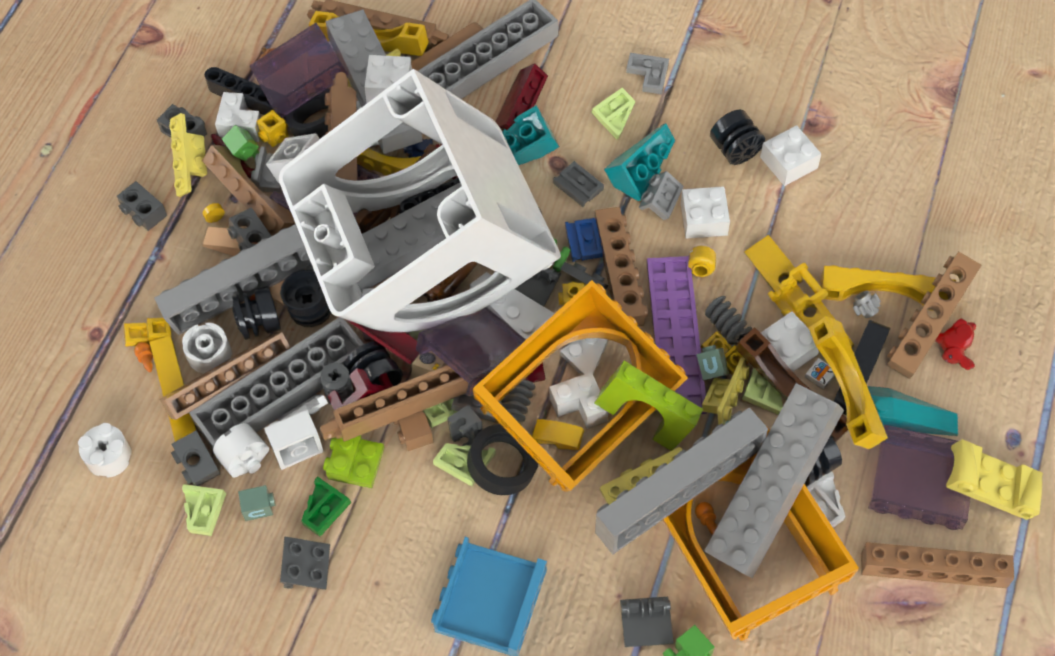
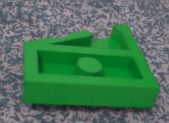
(323, 507)

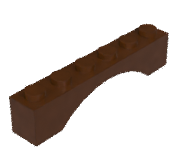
(769, 364)

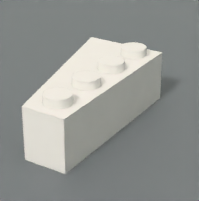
(518, 310)

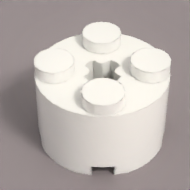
(206, 347)
(105, 450)
(240, 450)

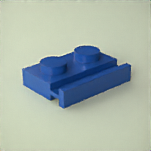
(584, 239)

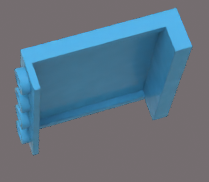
(489, 598)

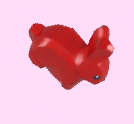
(956, 341)

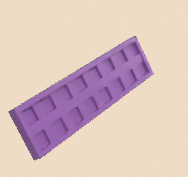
(676, 320)

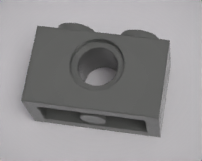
(193, 446)

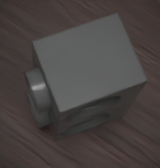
(194, 125)
(141, 205)
(245, 236)

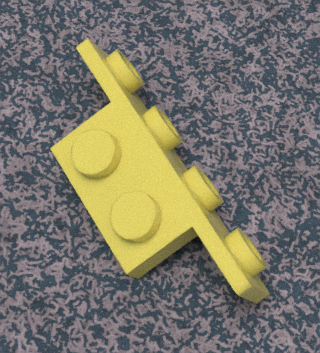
(187, 155)
(724, 393)
(629, 478)

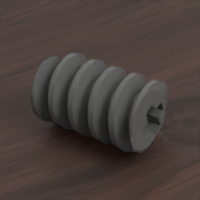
(725, 321)
(336, 377)
(518, 399)

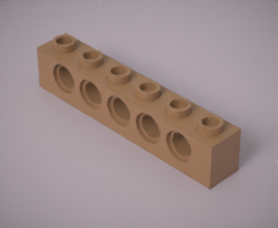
(612, 220)
(966, 270)
(223, 376)
(937, 565)

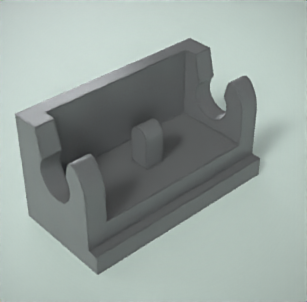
(464, 424)

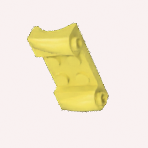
(995, 482)

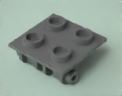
(540, 286)
(304, 563)
(646, 621)

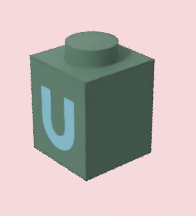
(712, 362)
(256, 503)

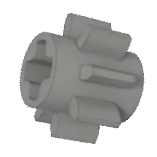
(866, 304)

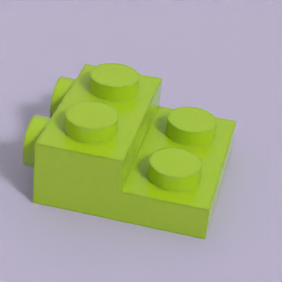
(354, 461)

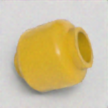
(702, 261)

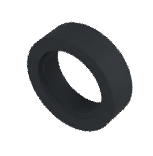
(297, 117)
(486, 479)

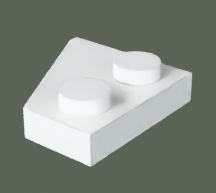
(584, 354)
(312, 404)
(828, 498)

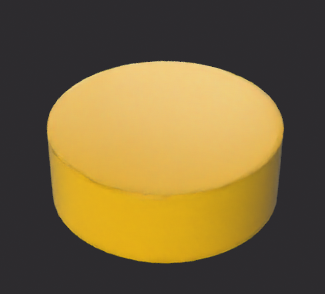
(213, 212)

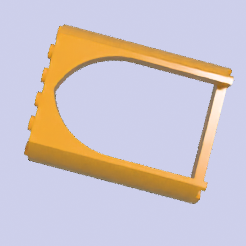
(582, 317)
(811, 532)

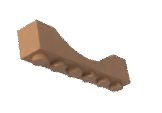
(231, 174)

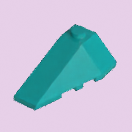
(530, 137)
(639, 163)
(912, 413)

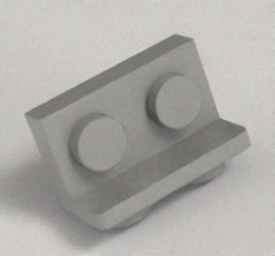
(262, 175)
(661, 194)

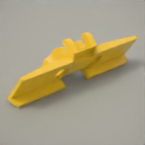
(788, 296)

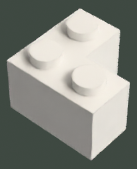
(234, 112)
(579, 395)

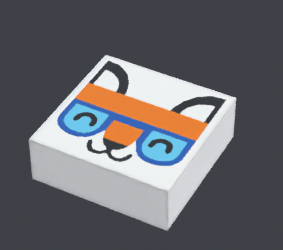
(820, 374)

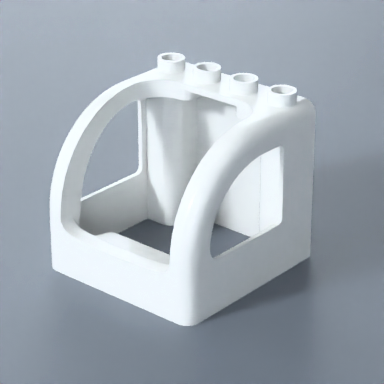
(483, 221)

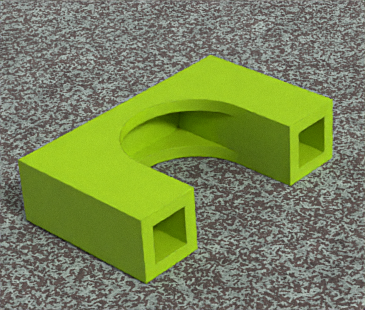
(632, 384)

